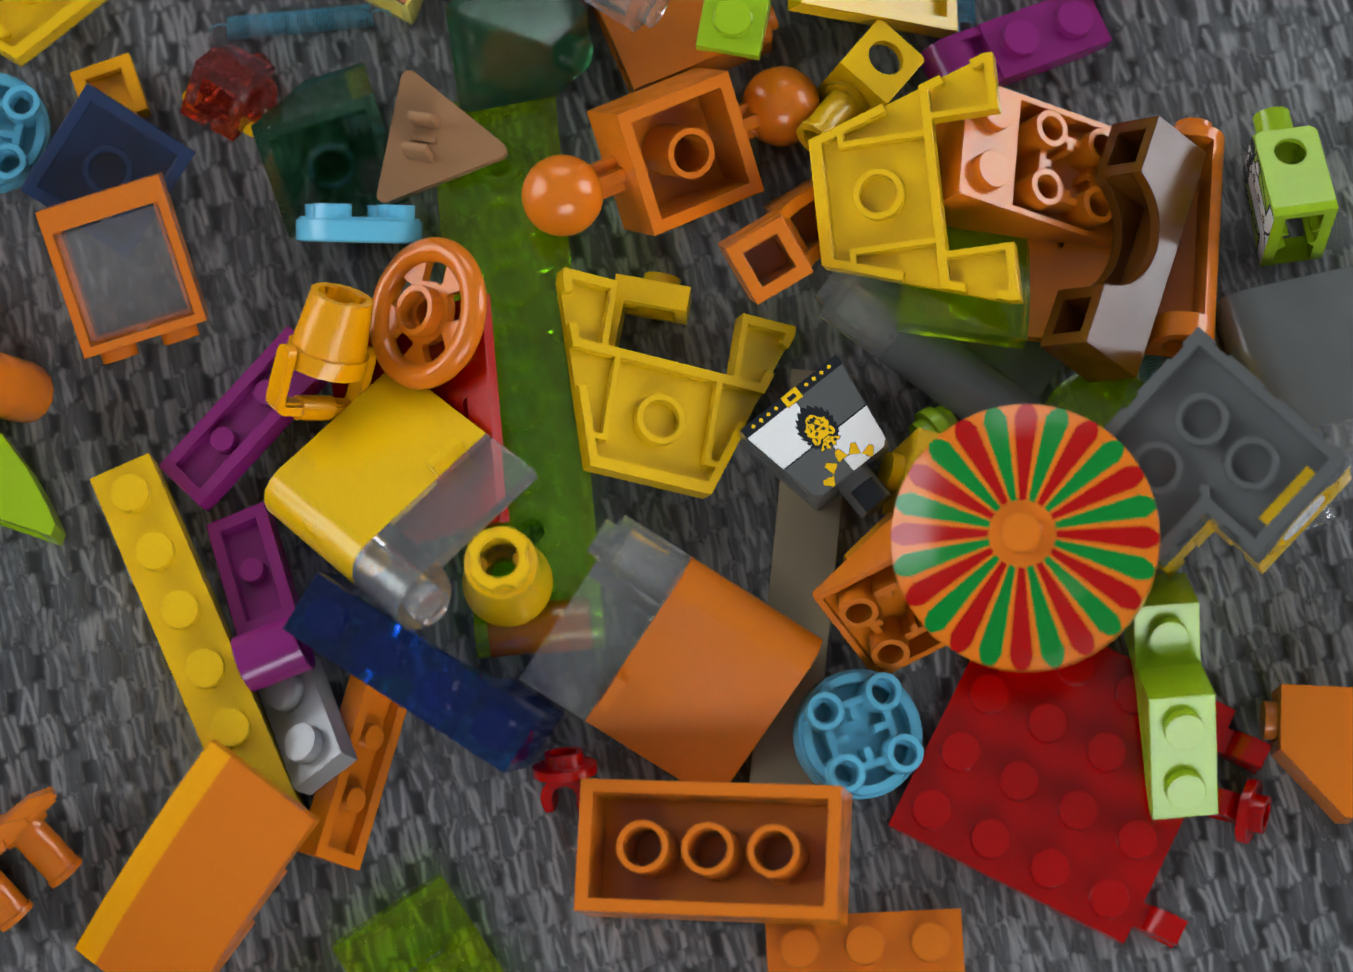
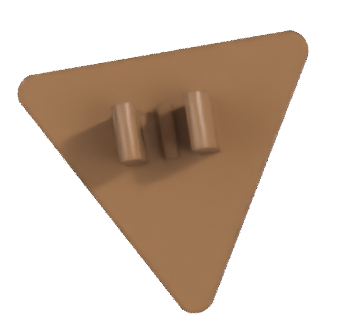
(431, 142)

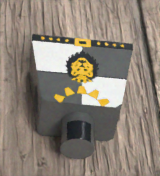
(822, 441)

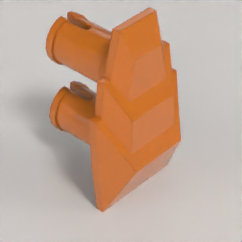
(37, 841)

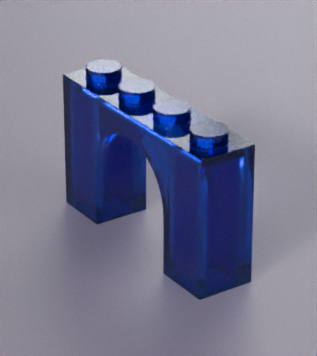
(481, 713)

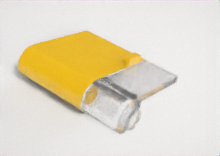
(396, 495)

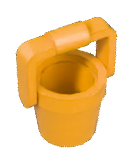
(328, 346)

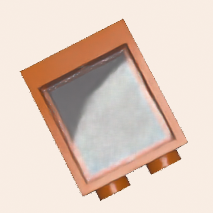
(127, 272)

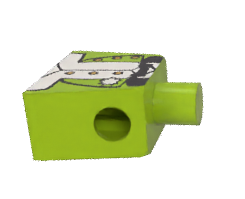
(1284, 181)

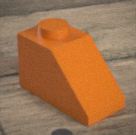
(1314, 742)

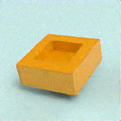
(117, 79)

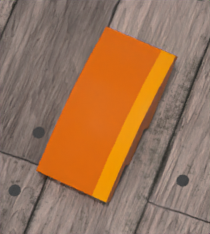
(199, 871)

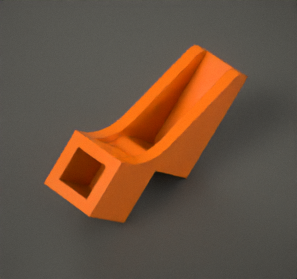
(777, 246)

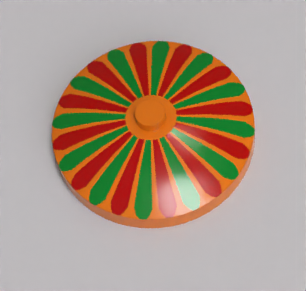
(1025, 538)

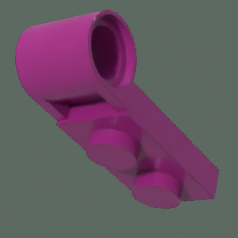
(1024, 41)
(259, 597)

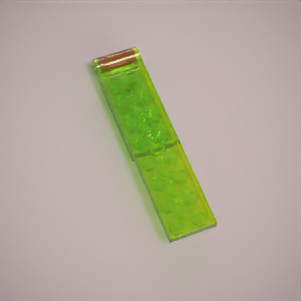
(531, 362)

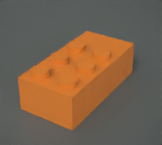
(714, 851)

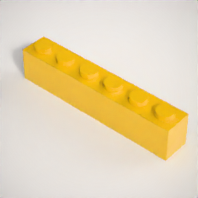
(186, 615)

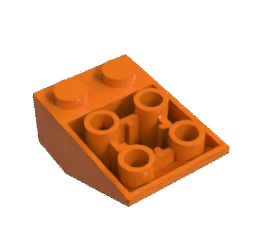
(1026, 173)
(871, 608)

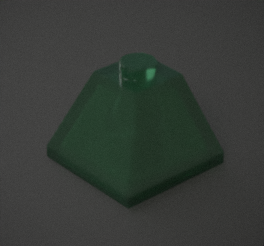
(516, 49)
(324, 144)

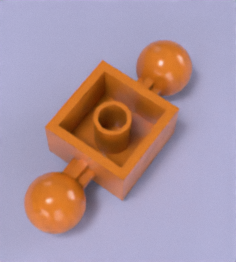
(671, 151)

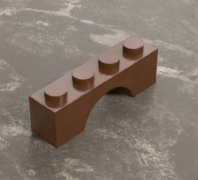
(1149, 186)

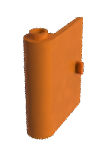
(1193, 278)

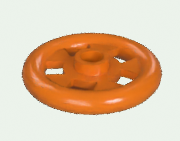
(427, 313)

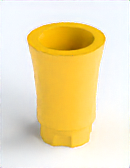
(511, 598)

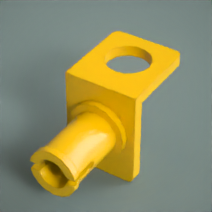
(857, 85)

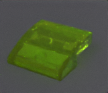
(966, 317)
(414, 931)

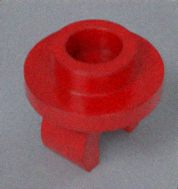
(562, 769)
(1247, 810)

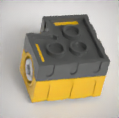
(1226, 457)

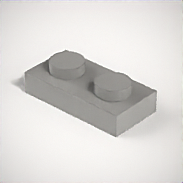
(308, 729)

